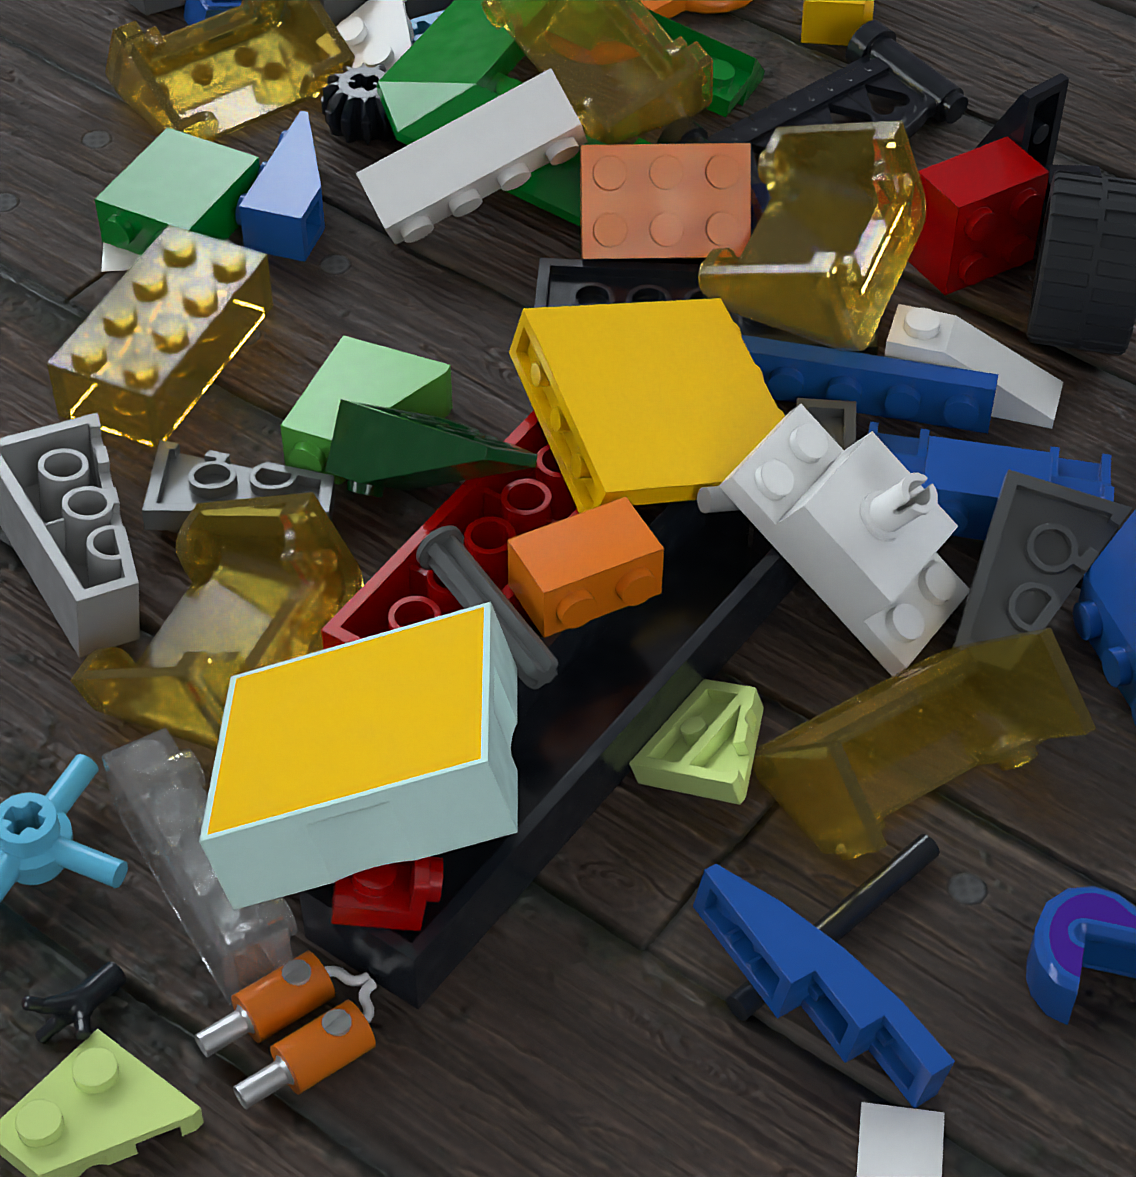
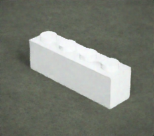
(473, 158)

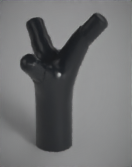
(77, 1003)

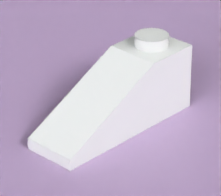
(938, 338)

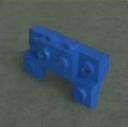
(972, 474)

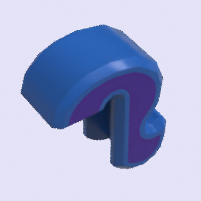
(1076, 931)

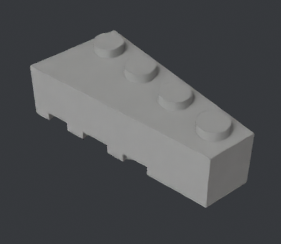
(70, 530)

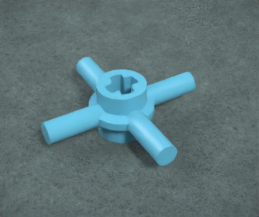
(39, 835)

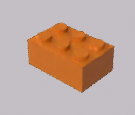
(664, 200)

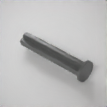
(471, 586)

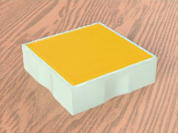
(364, 757)

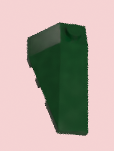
(413, 450)

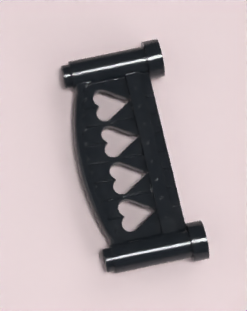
(875, 67)

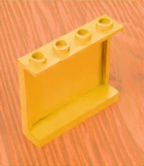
(642, 396)

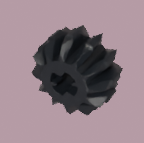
(354, 106)

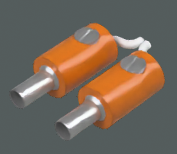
(308, 1052)

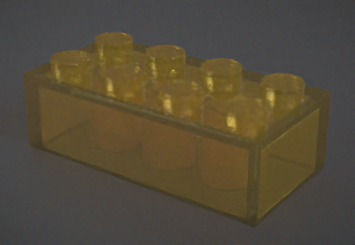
(162, 335)

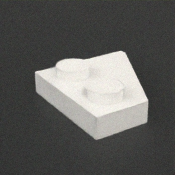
(378, 32)

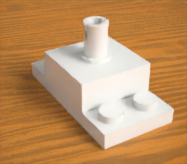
(853, 532)

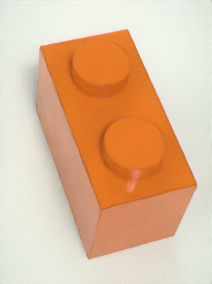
(585, 566)

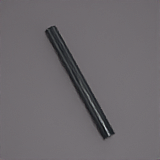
(853, 909)

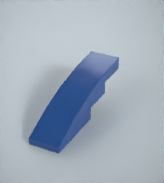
(803, 967)

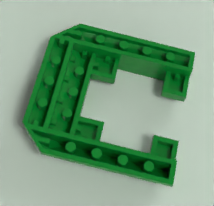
(466, 64)

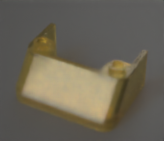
(919, 732)

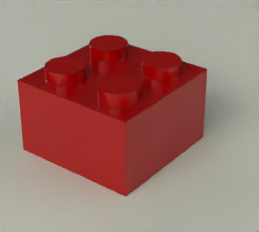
(979, 215)

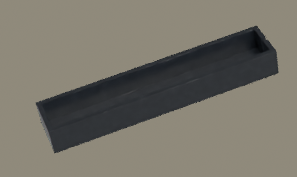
(578, 736)

